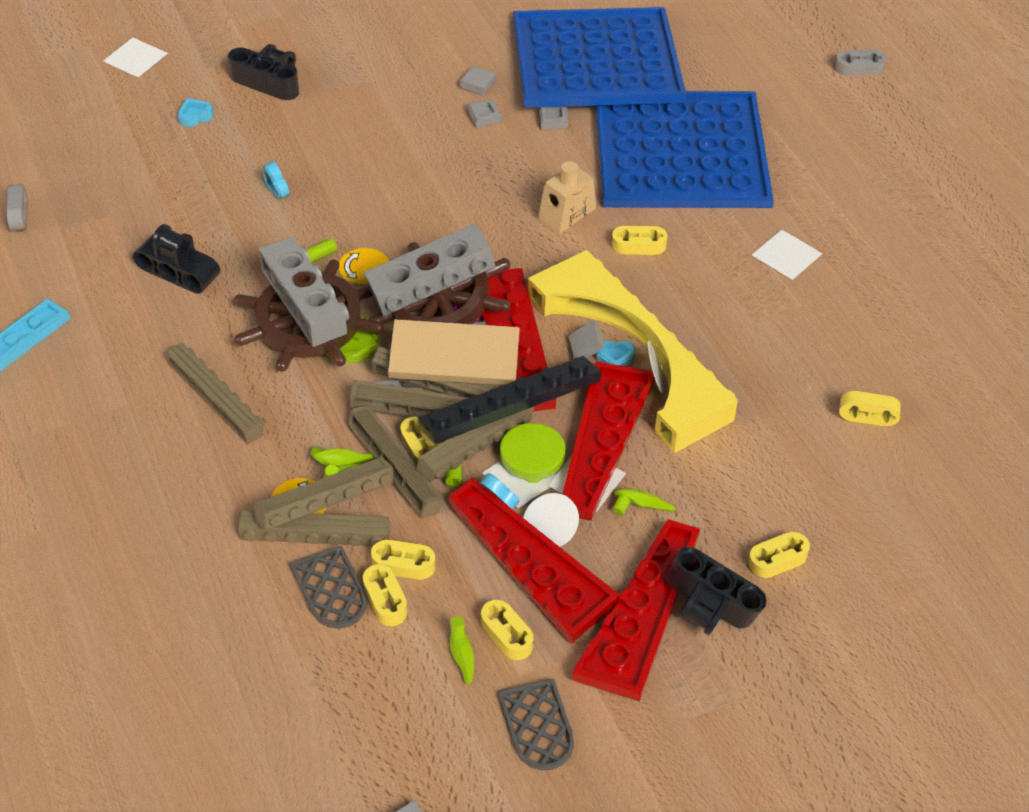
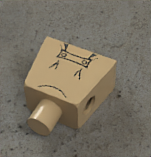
(567, 198)

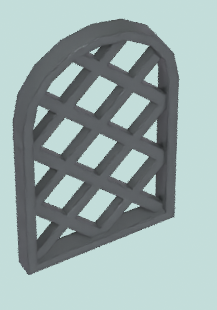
(320, 557)
(529, 689)

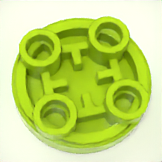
(532, 451)

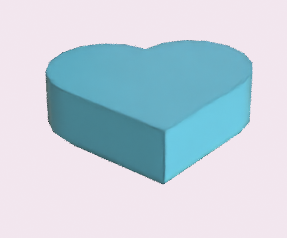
(194, 111)
(274, 180)
(617, 353)
(499, 489)

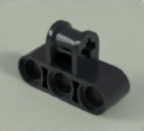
(267, 71)
(176, 260)
(713, 591)

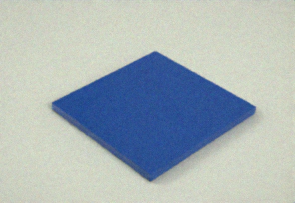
(597, 57)
(684, 153)

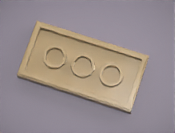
(454, 352)

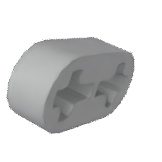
(860, 62)
(17, 207)

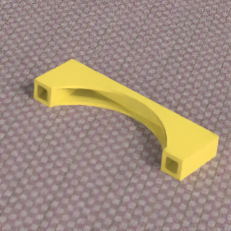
(695, 399)

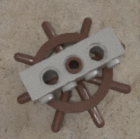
(434, 278)
(310, 301)

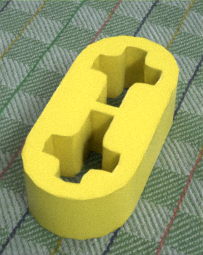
(639, 240)
(870, 408)
(410, 441)
(780, 557)
(404, 558)
(391, 592)
(512, 625)

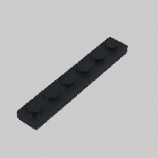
(508, 399)

